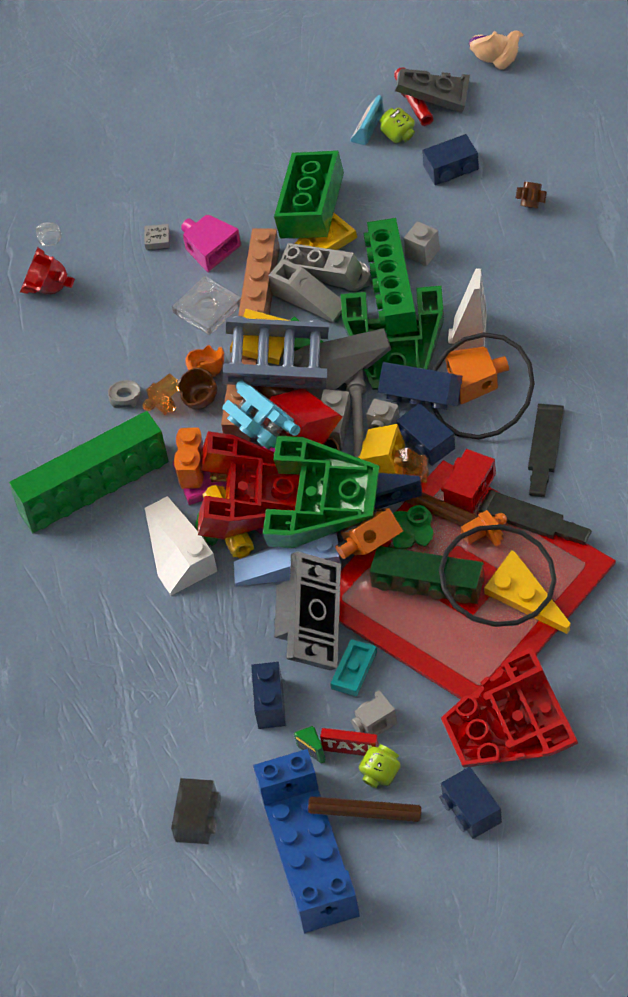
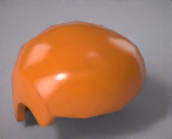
(206, 359)

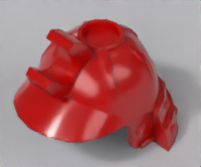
(45, 275)

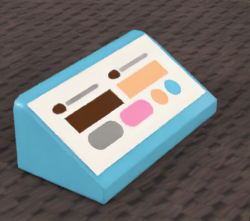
(368, 122)

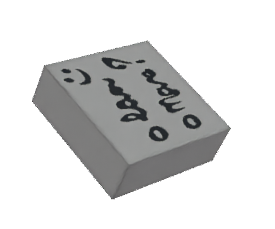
(157, 236)

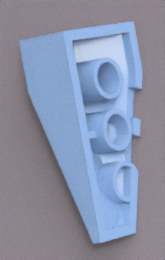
(274, 562)

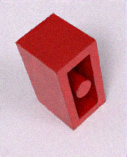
(469, 480)

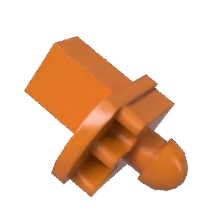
(483, 519)

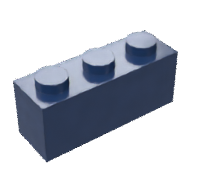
(420, 385)

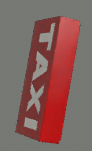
(347, 741)

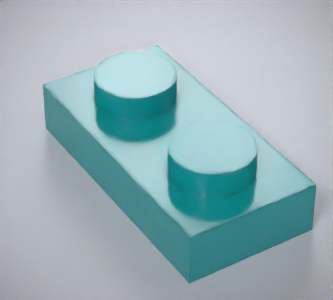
(353, 667)

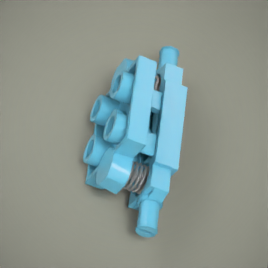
(254, 426)

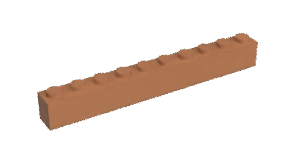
(255, 296)

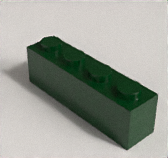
(419, 574)

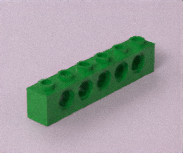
(390, 277)

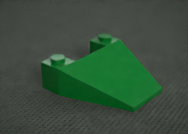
(408, 348)
(331, 494)

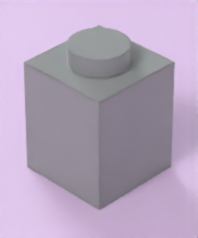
(421, 243)

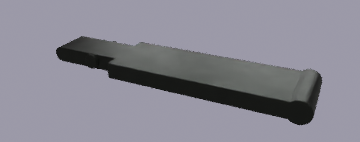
(544, 446)
(534, 518)

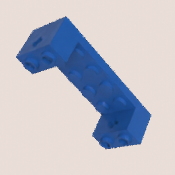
(305, 842)

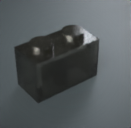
(195, 810)

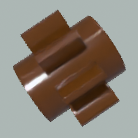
(531, 194)

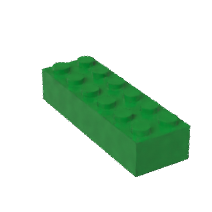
(89, 472)

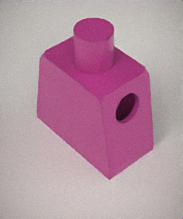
(210, 240)

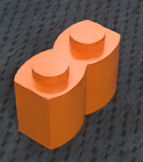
(189, 457)

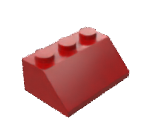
(309, 413)

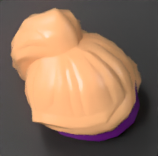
(496, 48)

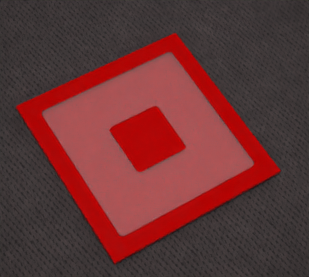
(437, 637)

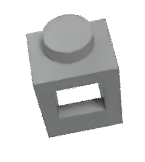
(382, 414)
(374, 716)

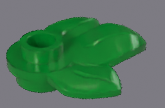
(413, 530)

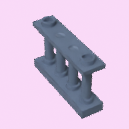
(276, 376)

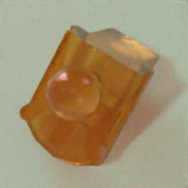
(160, 395)
(412, 463)

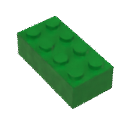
(309, 194)

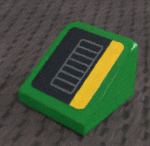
(309, 739)

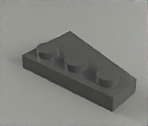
(436, 89)

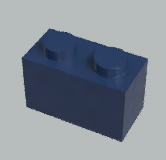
(450, 159)
(426, 434)
(268, 695)
(470, 802)

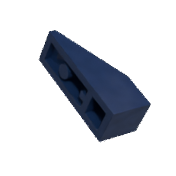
(396, 489)

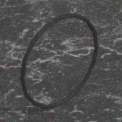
(529, 394)
(485, 621)

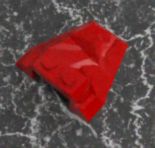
(509, 716)

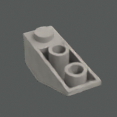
(326, 265)
(304, 290)

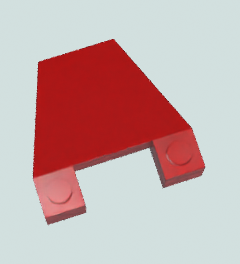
(250, 486)

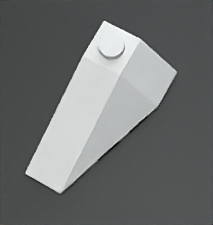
(471, 315)
(177, 549)

